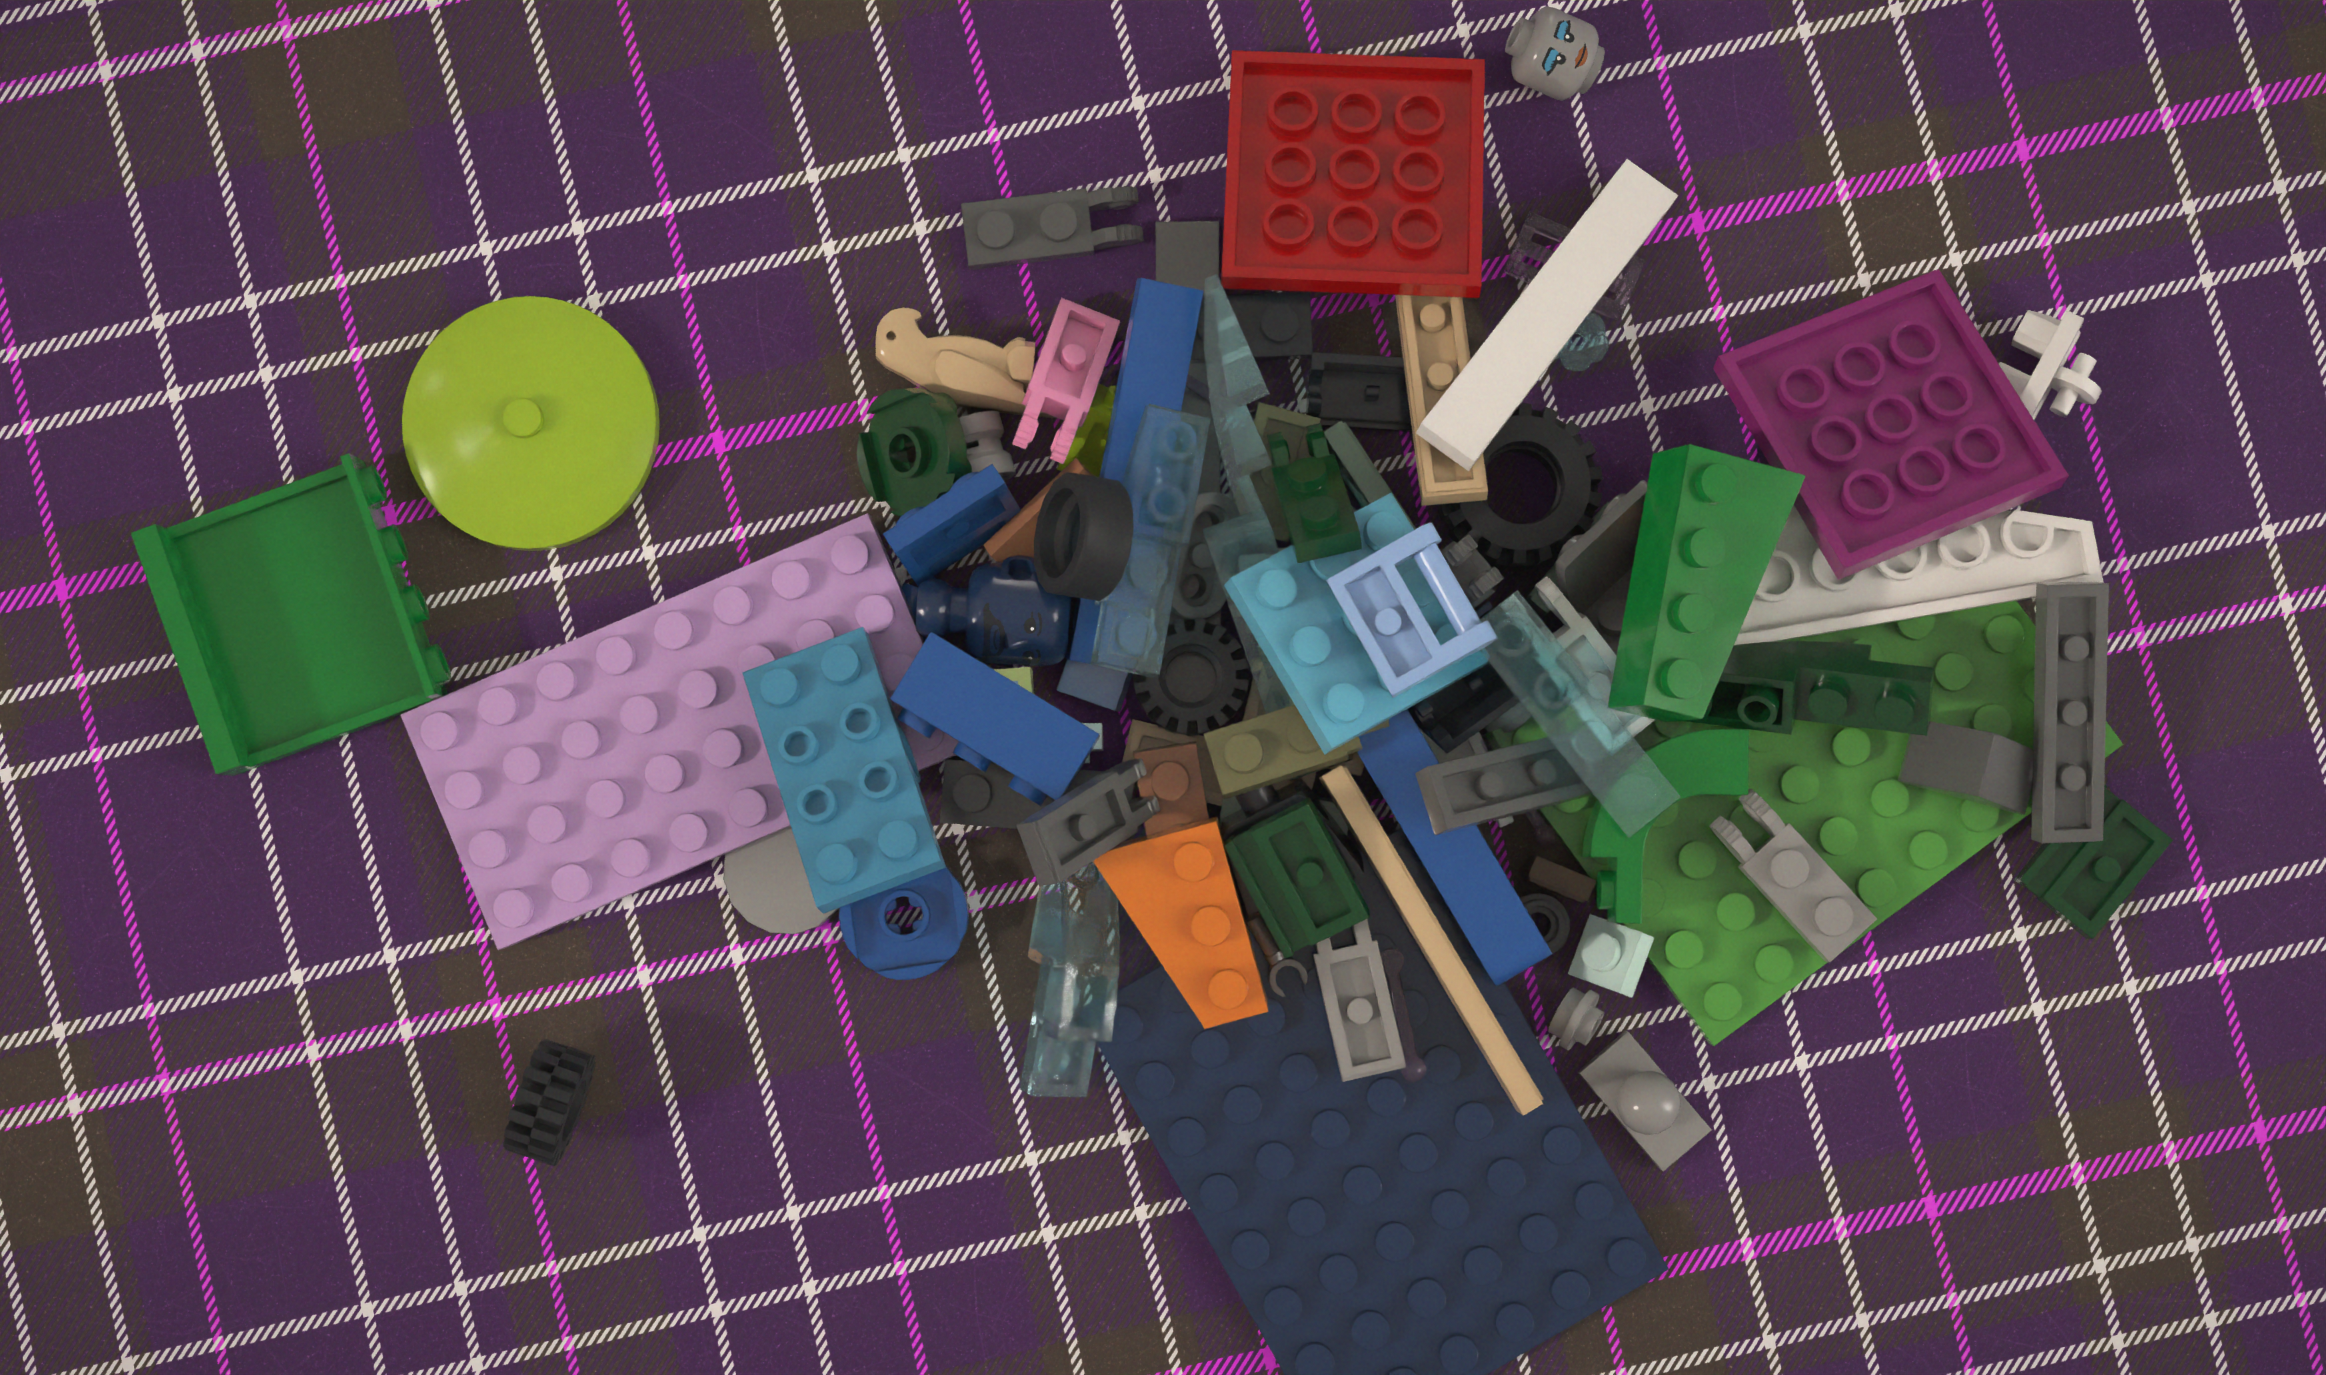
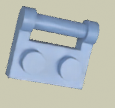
(1390, 619)

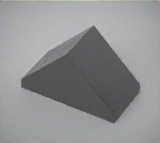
(1970, 766)

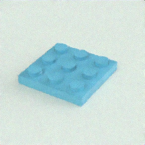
(1317, 647)

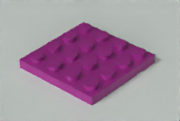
(1891, 422)

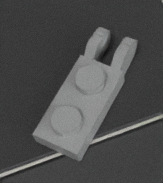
(1796, 880)
(1358, 1006)

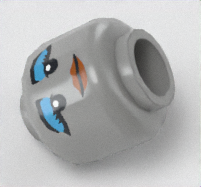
(1555, 53)

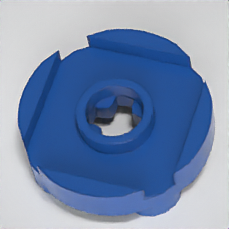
(933, 937)

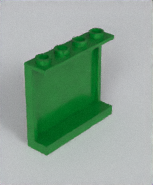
(292, 617)

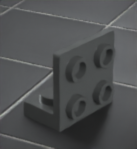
(1598, 565)

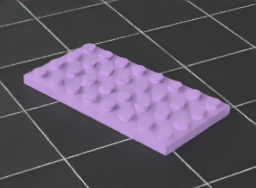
(642, 736)

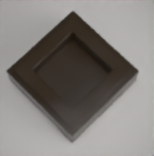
(1558, 879)

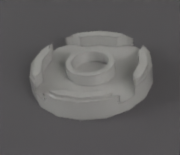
(771, 885)

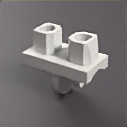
(2052, 344)

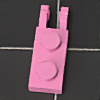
(1067, 374)

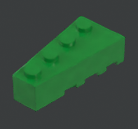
(1694, 576)

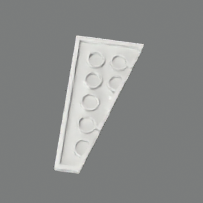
(1961, 571)

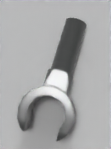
(1272, 952)

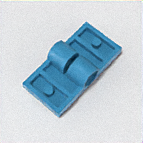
(843, 770)

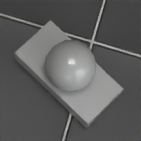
(1644, 1100)

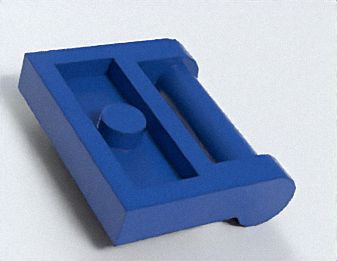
(952, 525)

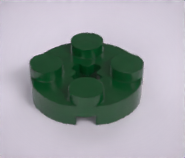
(940, 445)

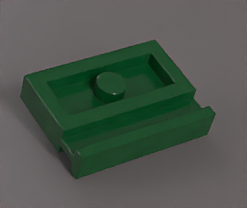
(1297, 878)
(2092, 879)

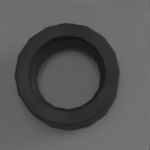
(1083, 536)

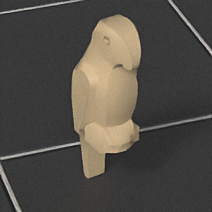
(964, 367)

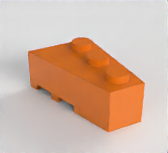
(1191, 916)

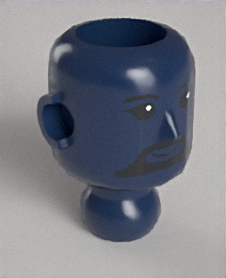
(1001, 613)

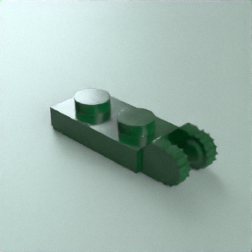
(1313, 498)

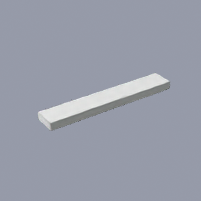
(1546, 315)

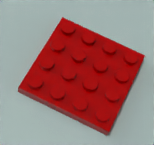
(1354, 174)

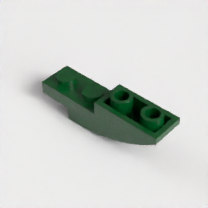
(1821, 682)

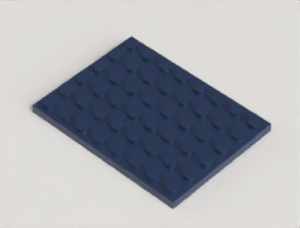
(1380, 1210)

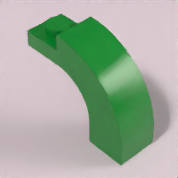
(1694, 764)

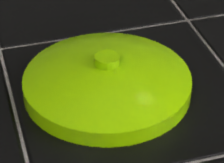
(530, 423)

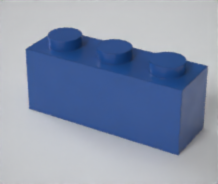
(993, 720)

